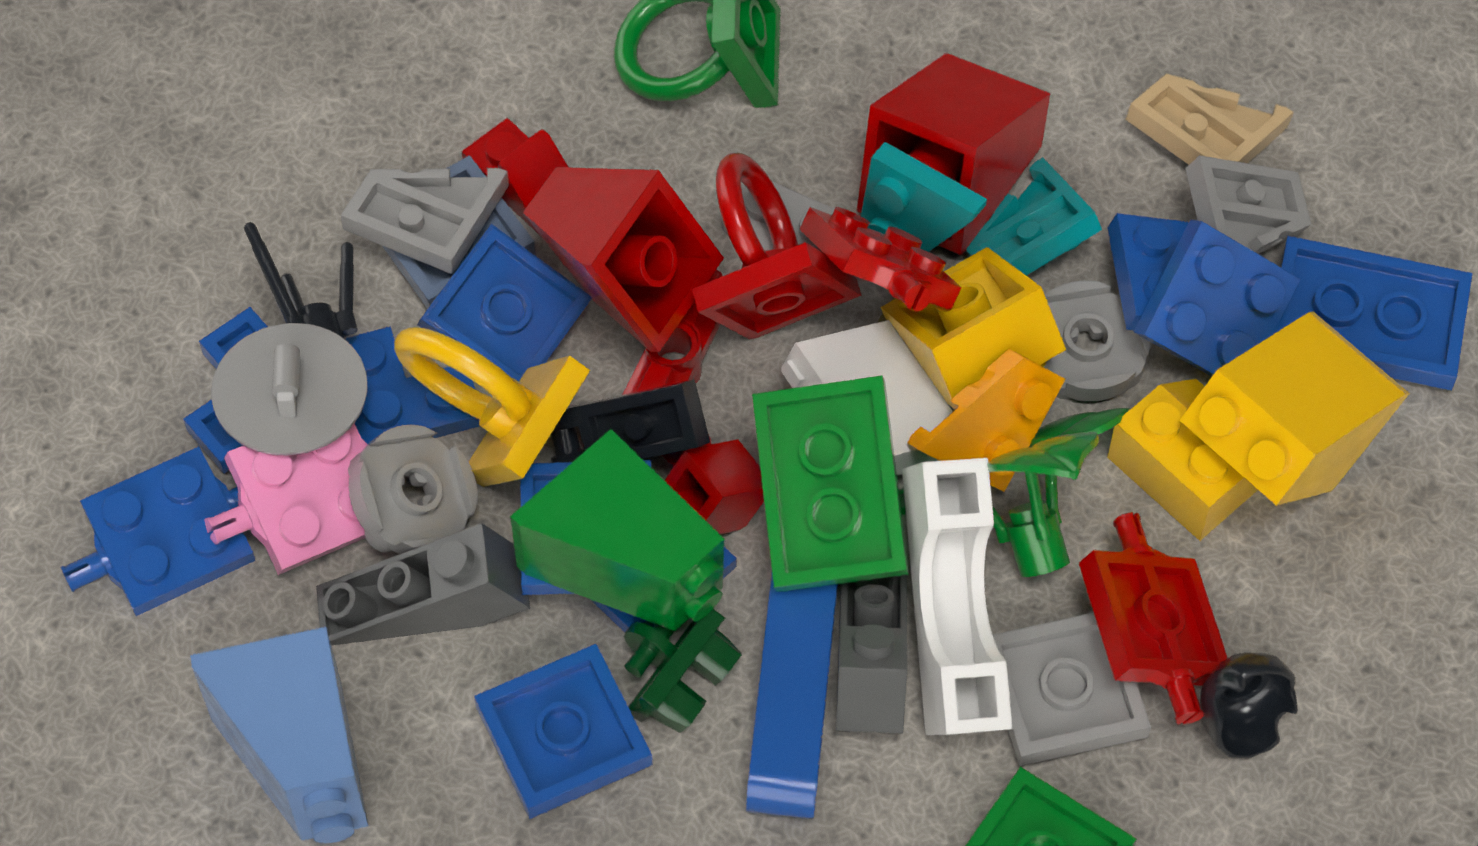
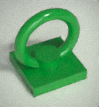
(743, 42)

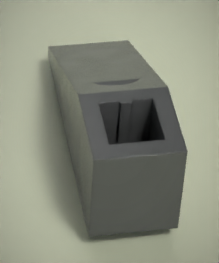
(430, 589)
(872, 655)

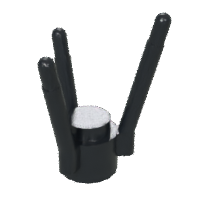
(289, 298)

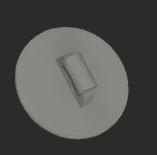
(289, 389)

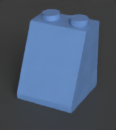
(290, 727)

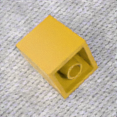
(1295, 410)

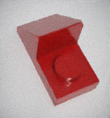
(524, 158)

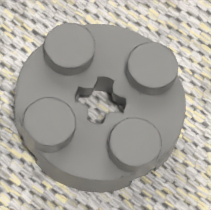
(1115, 364)
(378, 496)

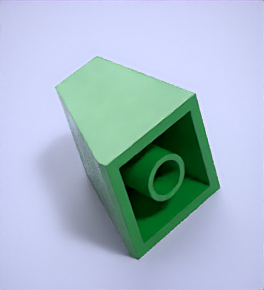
(621, 538)

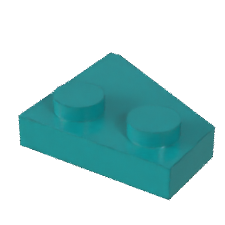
(916, 198)
(1039, 224)

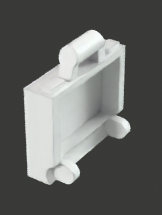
(870, 353)

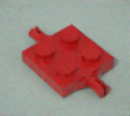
(884, 259)
(1153, 617)

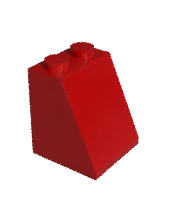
(964, 125)
(626, 245)

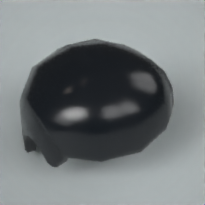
(1245, 703)

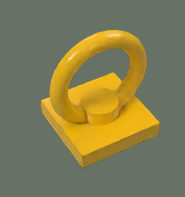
(516, 416)

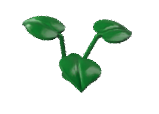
(1054, 451)

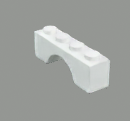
(947, 538)

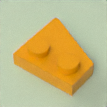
(994, 414)

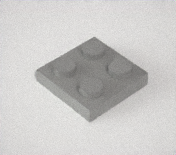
(1066, 691)

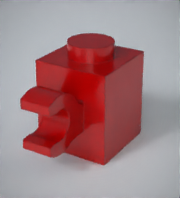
(718, 483)

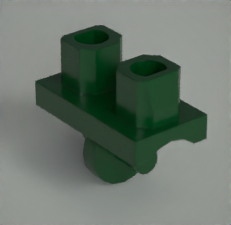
(664, 693)

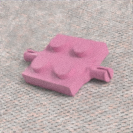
(293, 501)

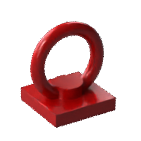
(773, 284)

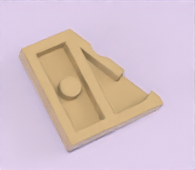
(1204, 121)

